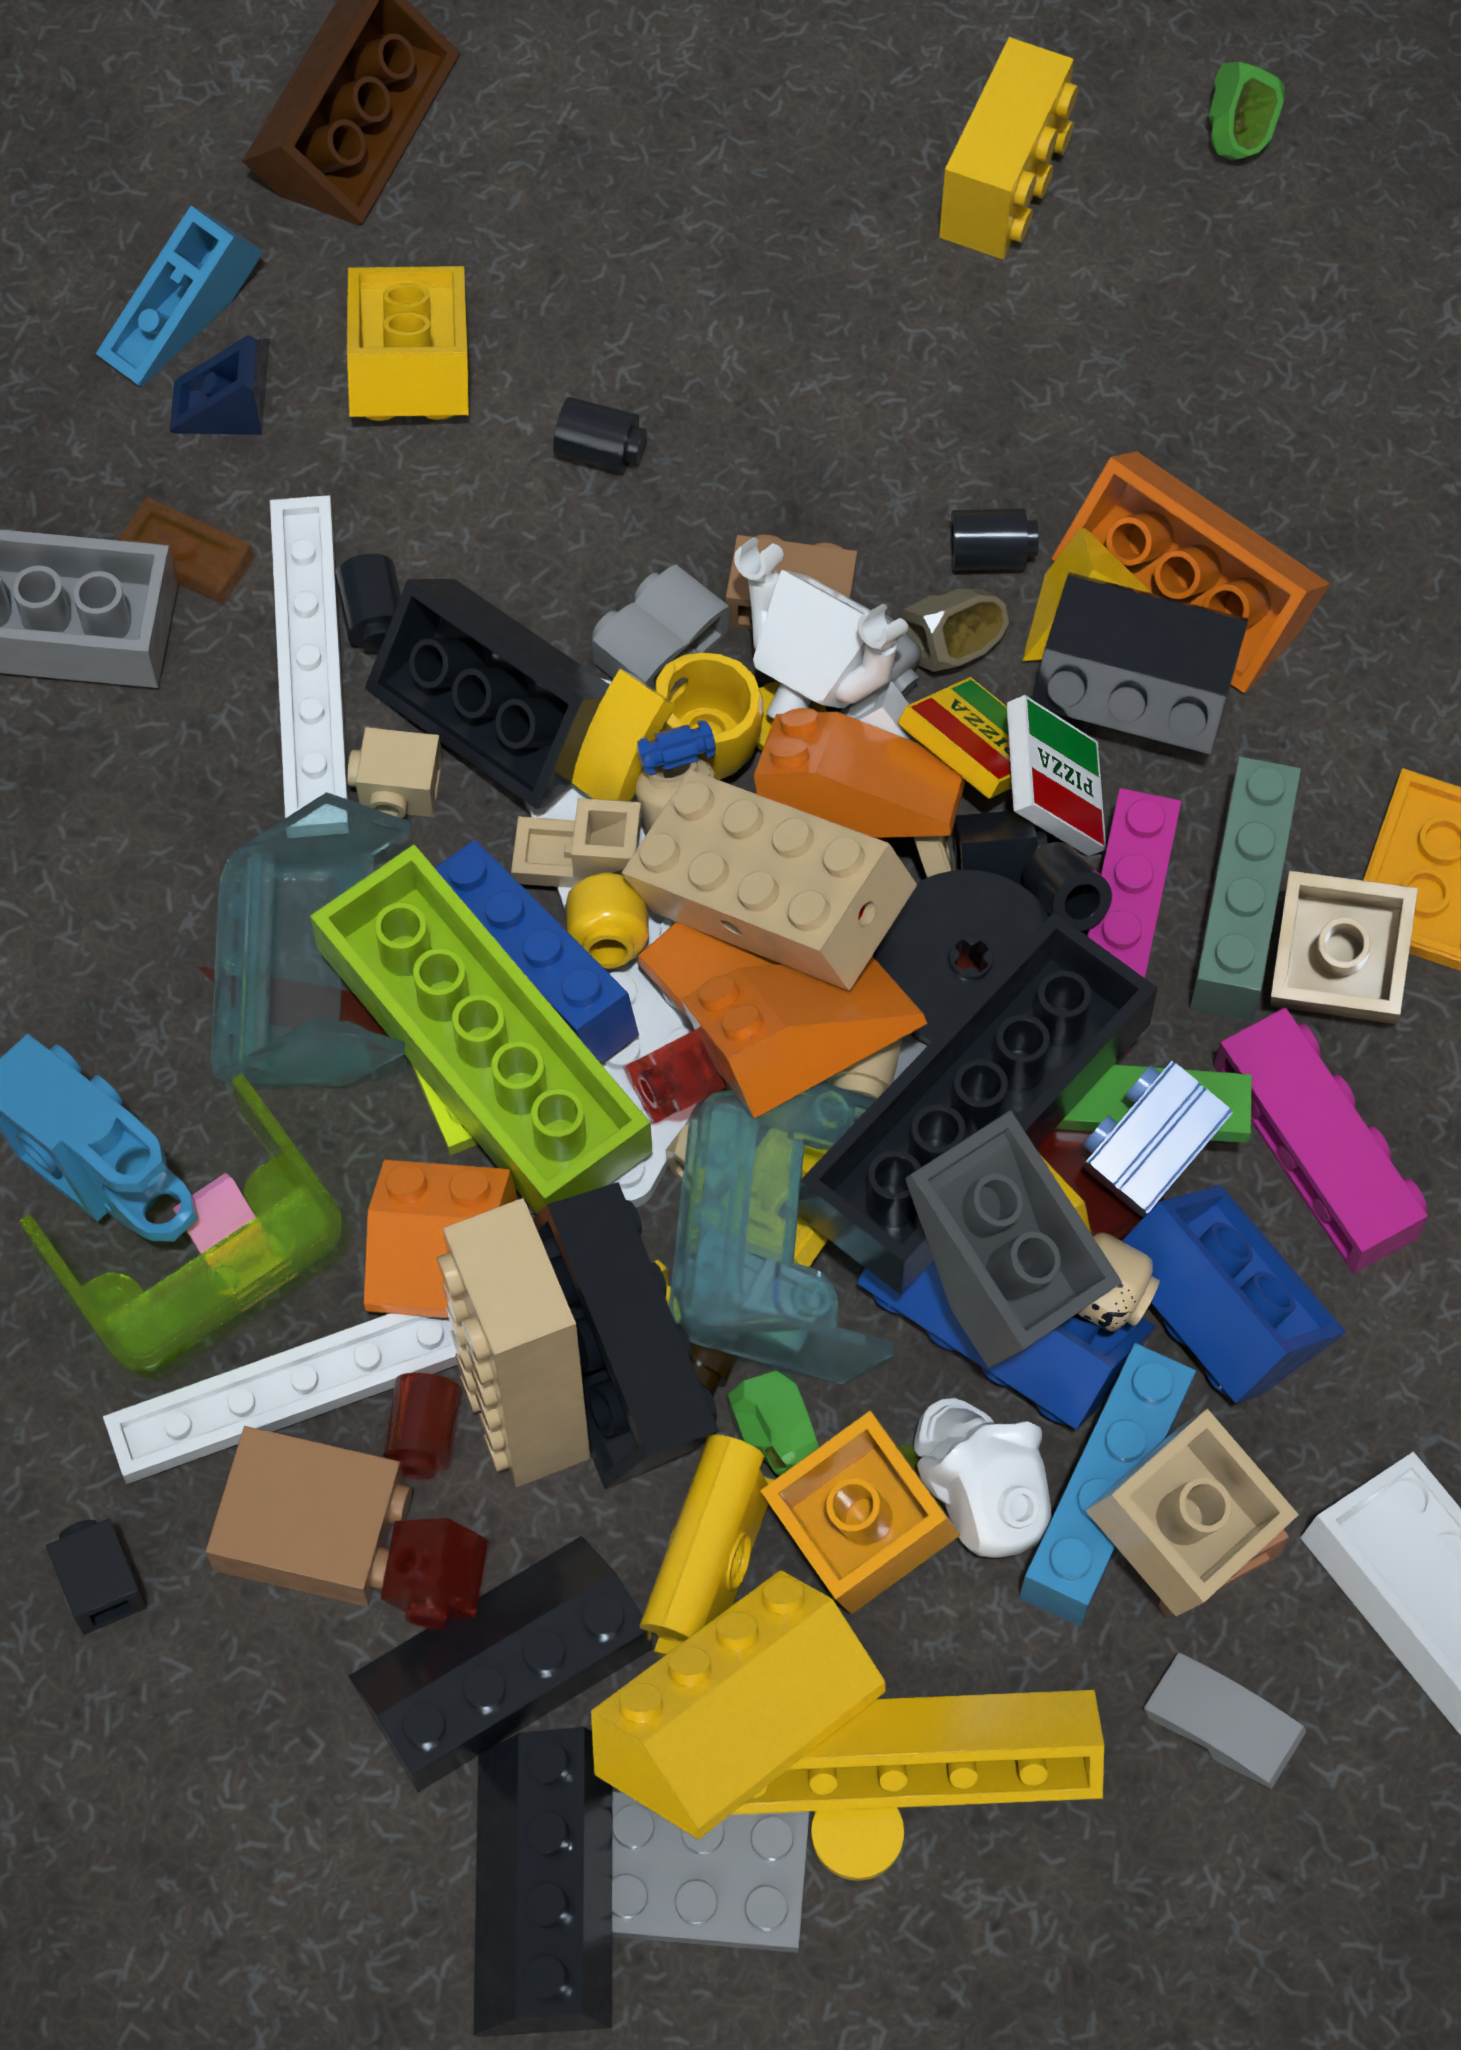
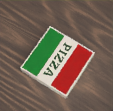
(1056, 775)

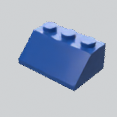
(1230, 1293)

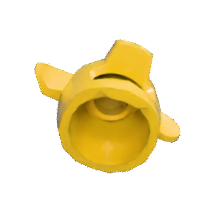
(721, 694)

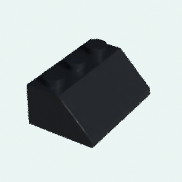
(1139, 662)

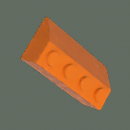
(1199, 556)

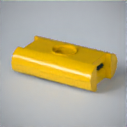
(709, 1542)

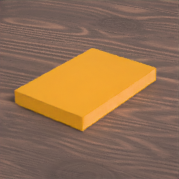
(1423, 851)

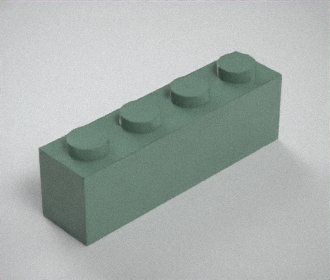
(1245, 889)

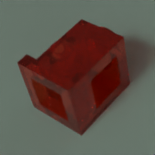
(674, 1077)

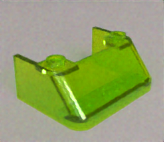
(290, 1232)

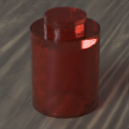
(422, 1423)

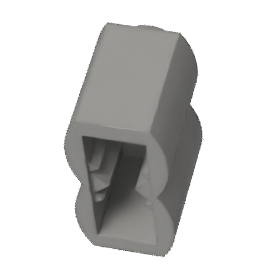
(667, 620)

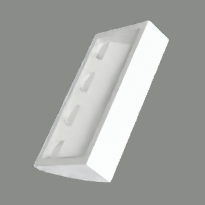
(1400, 1564)

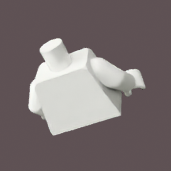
(814, 636)

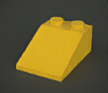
(407, 342)

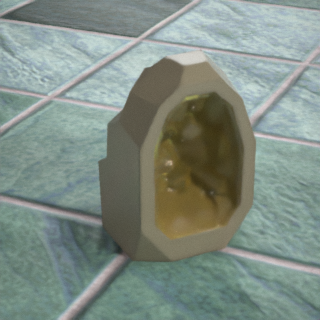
(955, 626)

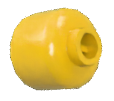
(607, 918)

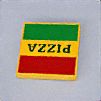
(966, 732)

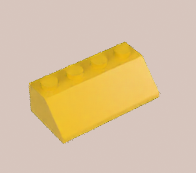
(734, 1705)

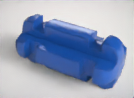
(676, 747)

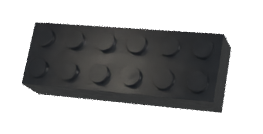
(1019, 1045)

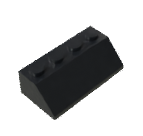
(486, 687)
(632, 1354)
(496, 1673)
(543, 1887)

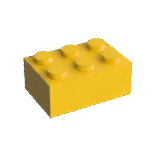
(1008, 149)

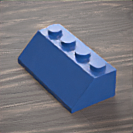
(1061, 1372)

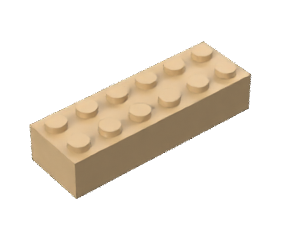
(515, 1343)

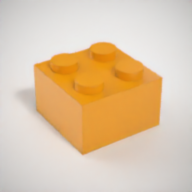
(860, 1513)

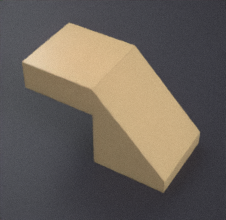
(570, 850)

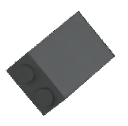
(1006, 1240)

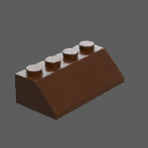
(352, 107)

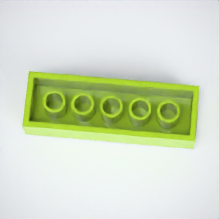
(481, 1032)

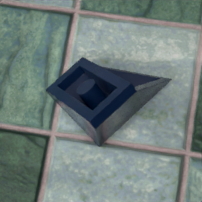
(224, 392)

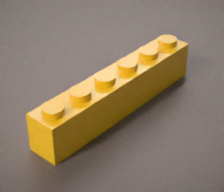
(949, 1755)

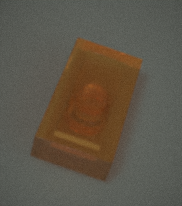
(200, 553)

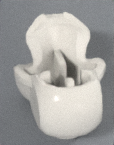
(985, 1477)

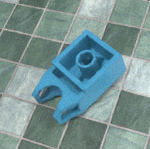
(86, 1141)

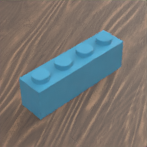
(1132, 1424)

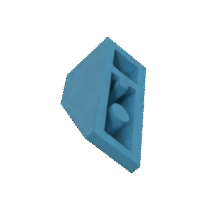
(179, 295)

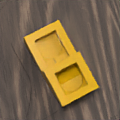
(609, 755)

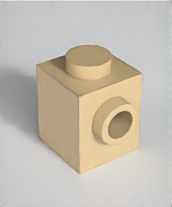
(397, 772)

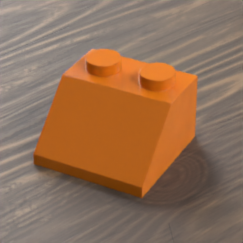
(407, 1234)

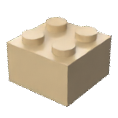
(1343, 947)
(1192, 1513)

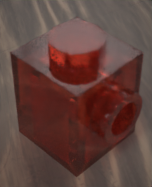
(434, 1571)

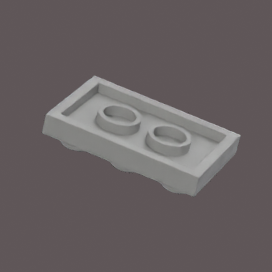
(724, 1890)

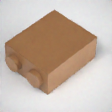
(308, 1516)

